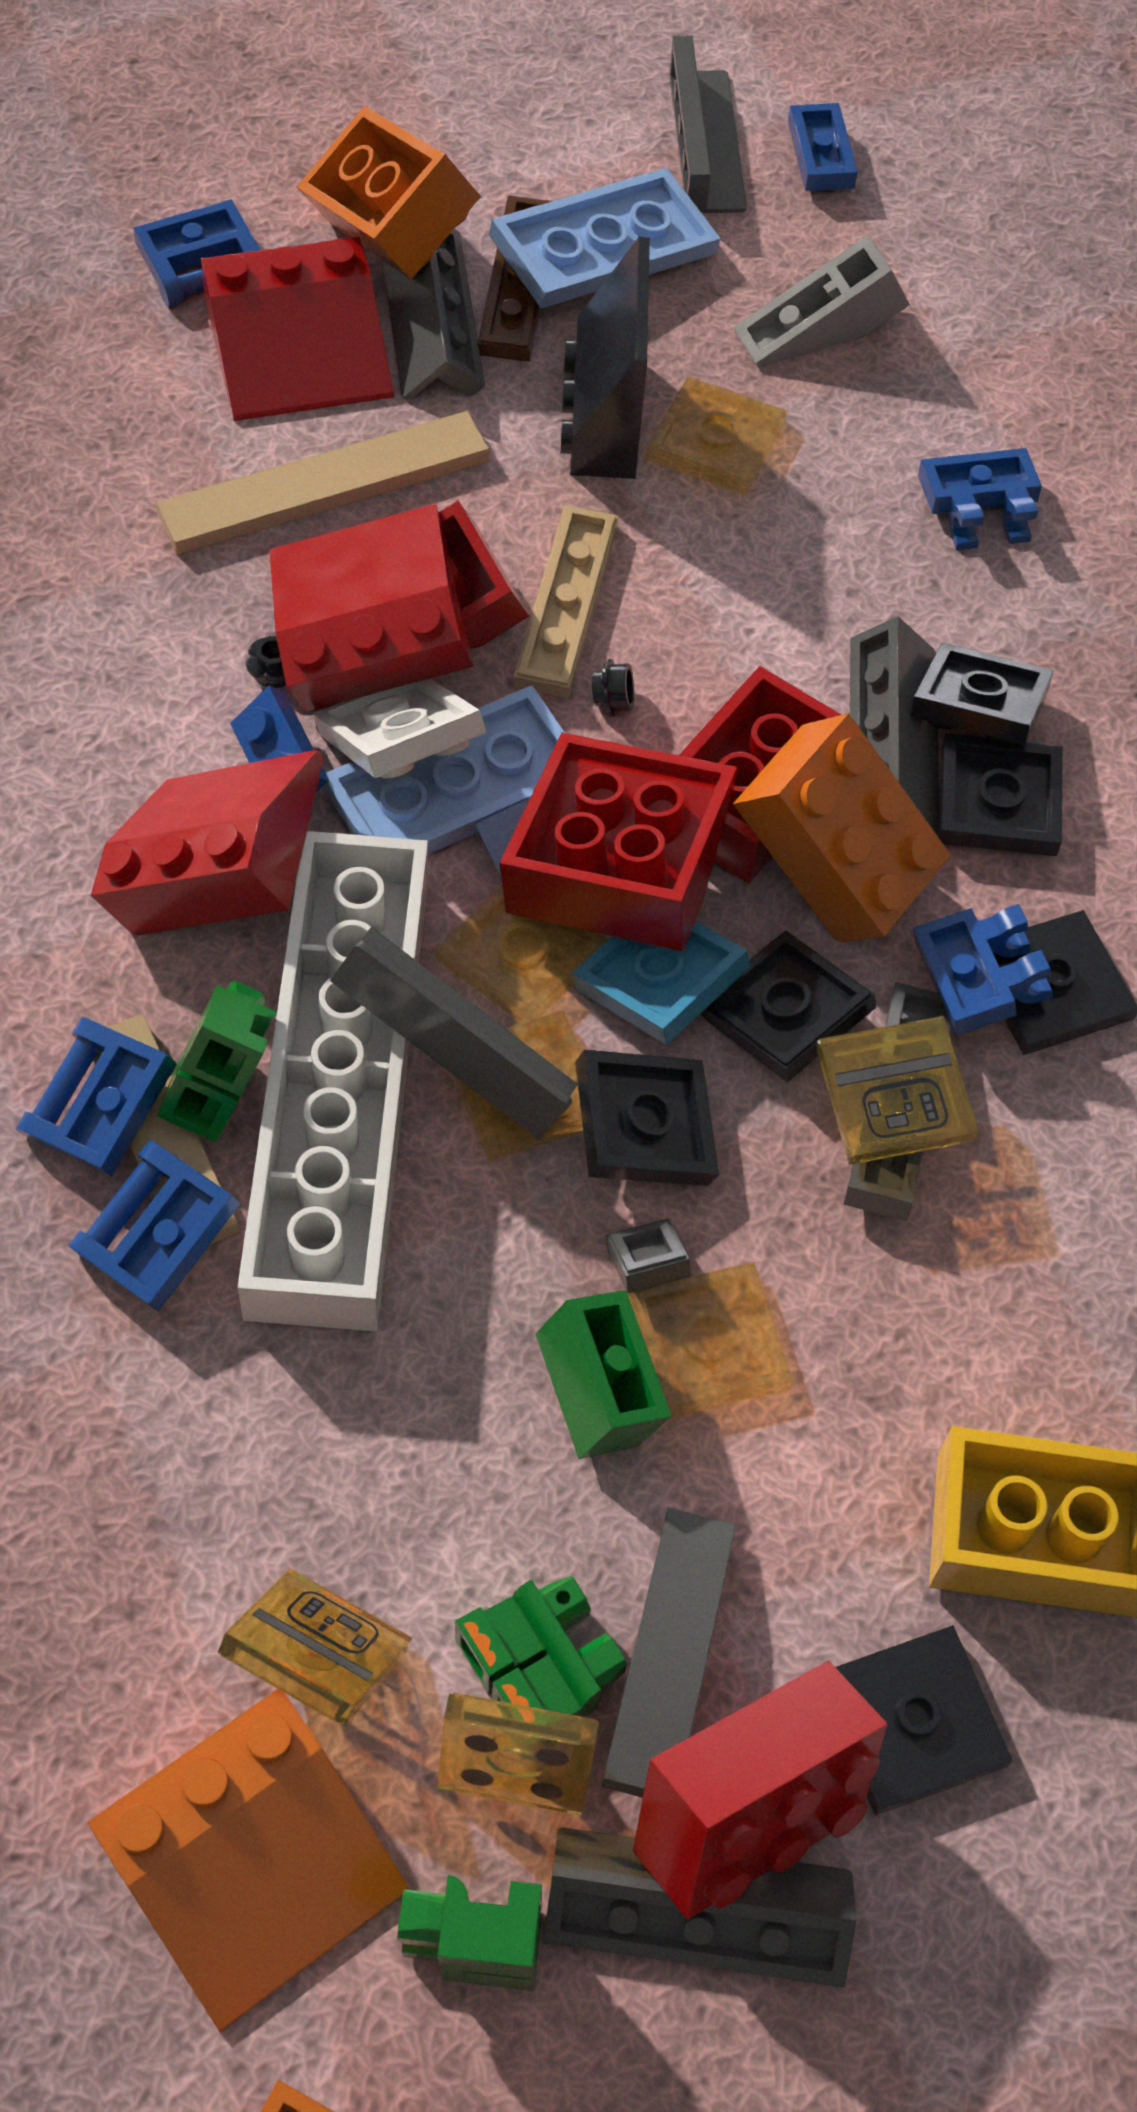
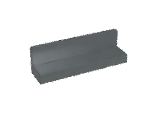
(705, 132)
(435, 323)
(884, 678)
(455, 1033)
(780, 1927)

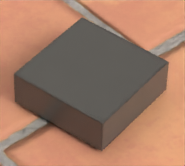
(648, 1255)

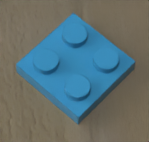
(658, 985)

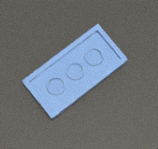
(579, 240)
(456, 791)

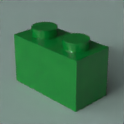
(602, 1374)

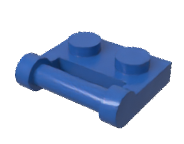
(185, 239)
(109, 1103)
(167, 1234)

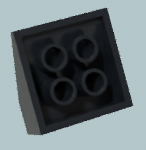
(609, 372)

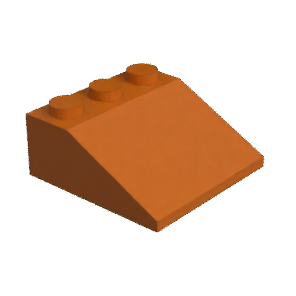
(249, 1858)

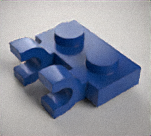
(979, 481)
(966, 973)

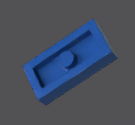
(822, 147)
(272, 729)

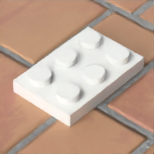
(400, 727)

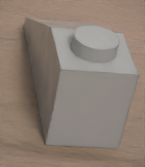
(826, 308)

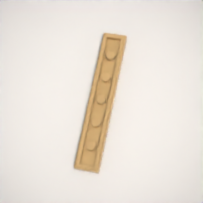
(321, 482)

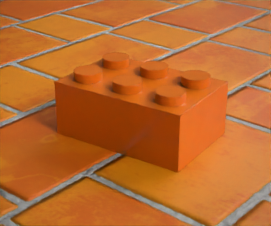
(389, 191)
(842, 829)

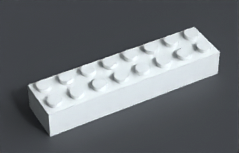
(332, 1094)

